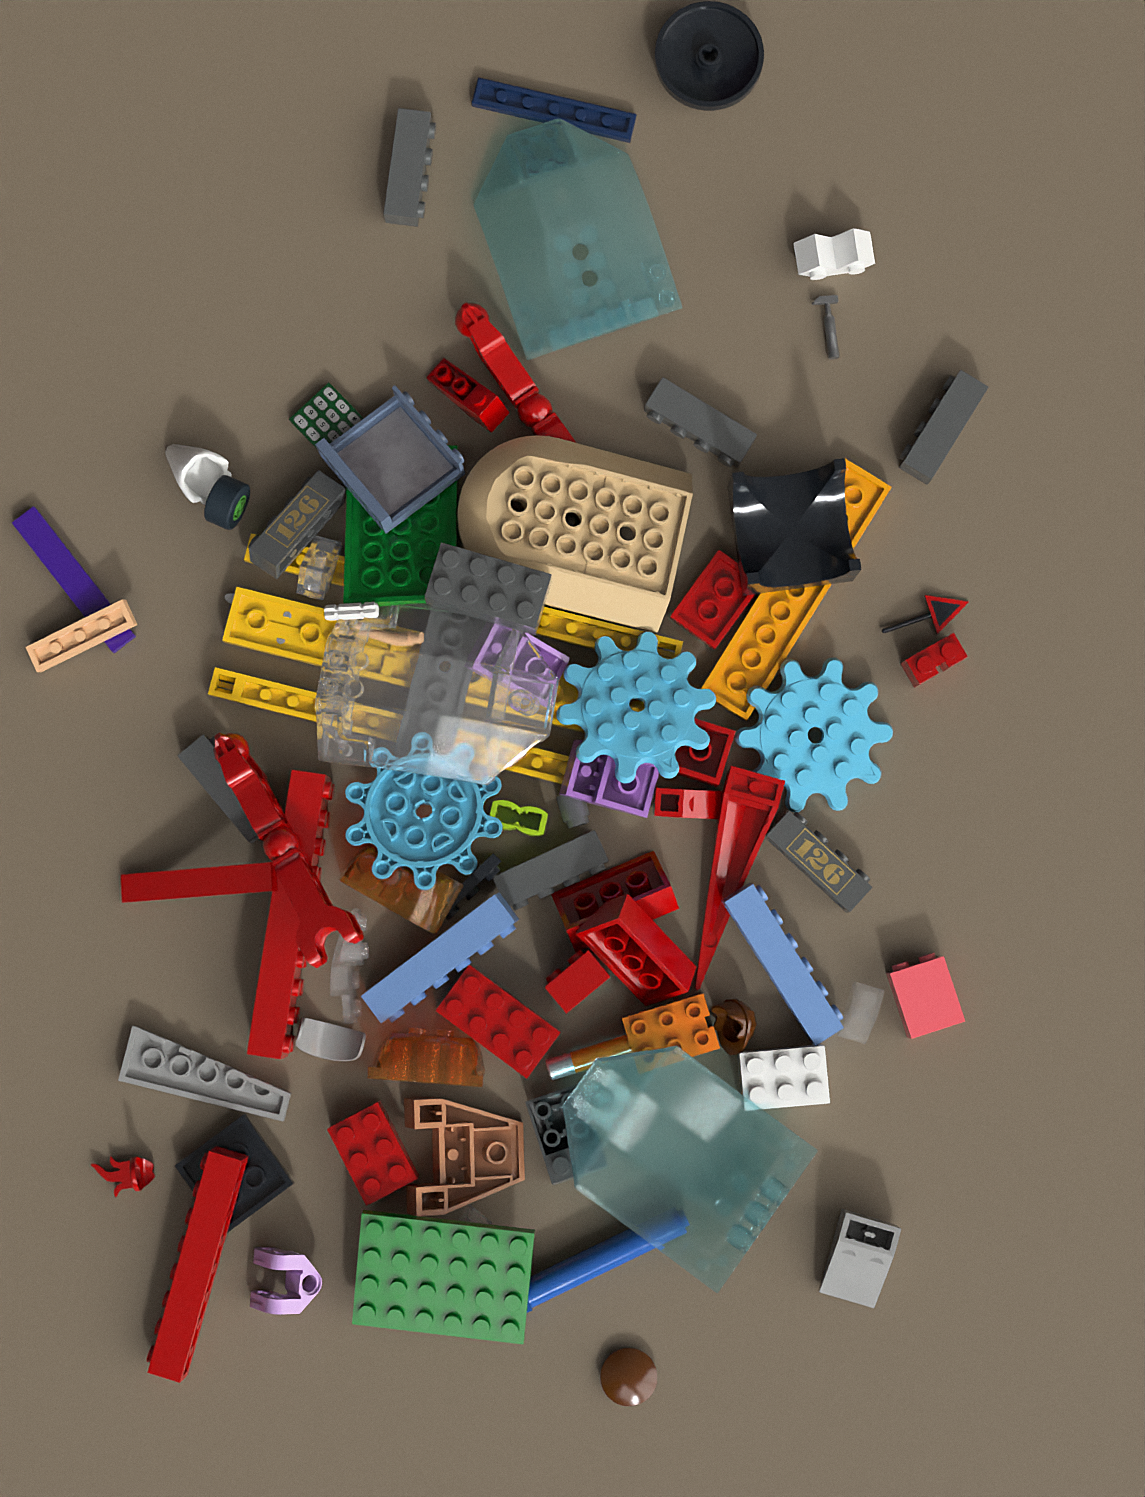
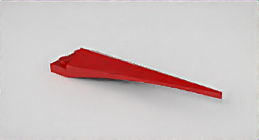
(743, 820)

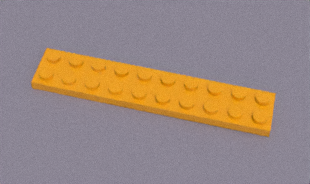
(782, 615)

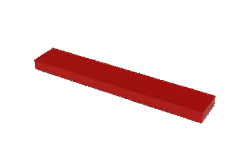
(198, 882)

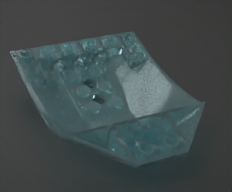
(561, 191)

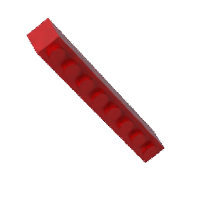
(197, 1263)

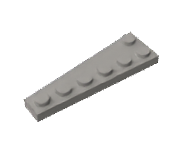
(178, 1070)

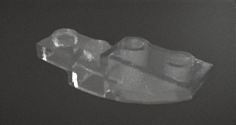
(343, 977)

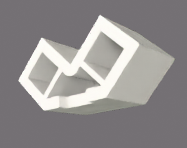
(827, 256)

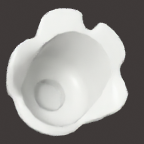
(196, 470)

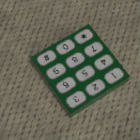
(325, 416)

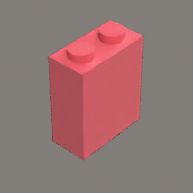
(925, 995)

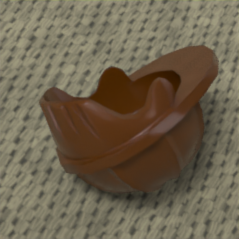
(734, 1025)

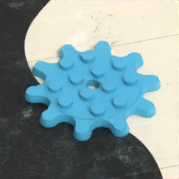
(845, 729)
(630, 735)
(427, 842)

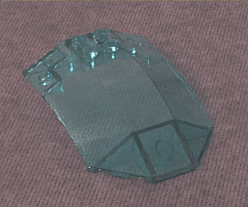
(673, 1139)

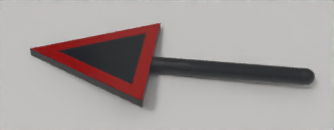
(940, 610)

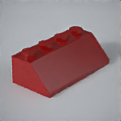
(640, 878)
(637, 951)

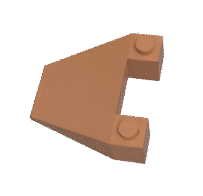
(471, 1155)

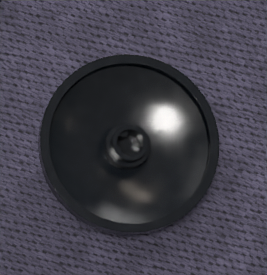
(709, 55)

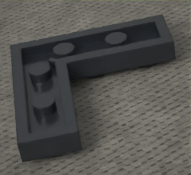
(486, 870)

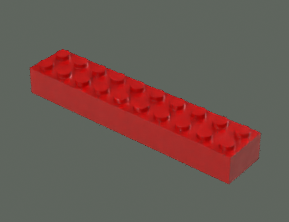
(281, 958)

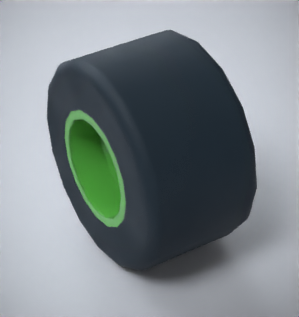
(227, 502)

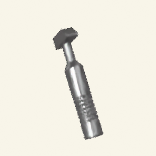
(829, 323)

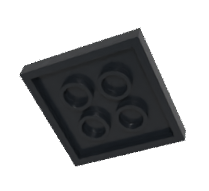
(263, 1174)

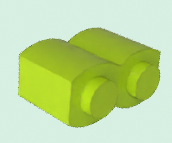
(526, 819)

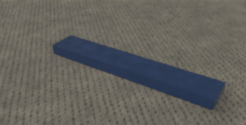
(547, 107)

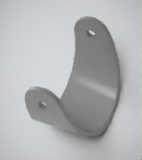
(329, 1040)

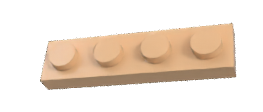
(81, 635)

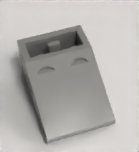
(859, 1258)

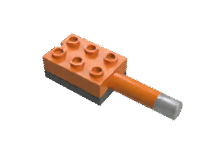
(663, 1026)

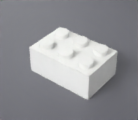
(784, 1076)

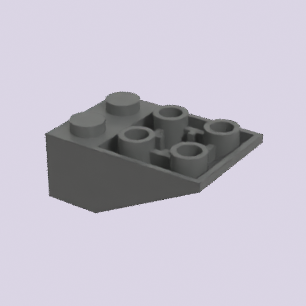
(550, 1129)

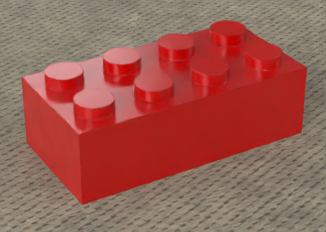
(498, 1021)

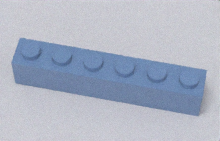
(441, 957)
(782, 963)

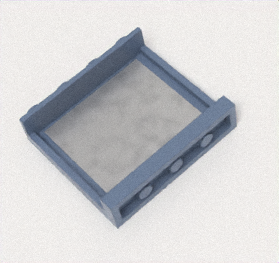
(393, 461)

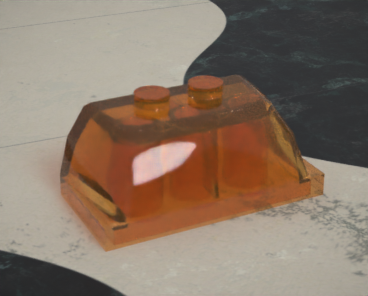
(399, 890)
(429, 1058)

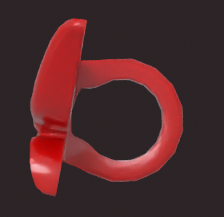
(132, 1173)

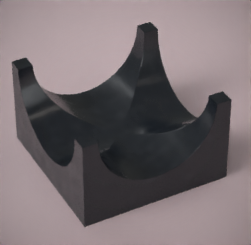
(792, 529)

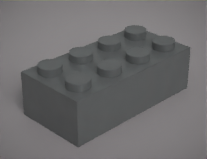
(488, 588)

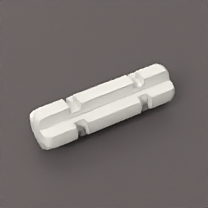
(351, 611)

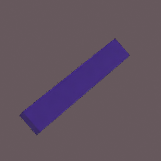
(66, 569)

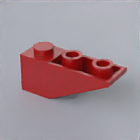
(468, 395)
(686, 803)

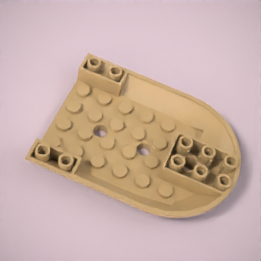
(590, 562)

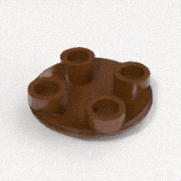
(628, 1376)

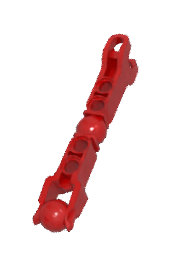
(509, 373)
(281, 846)

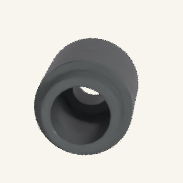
(573, 811)

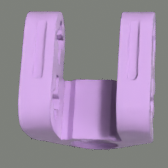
(297, 1269)

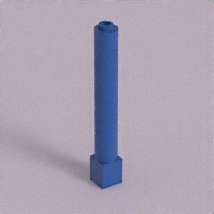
(586, 1266)

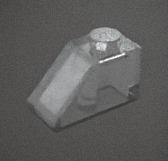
(318, 567)
(861, 1012)

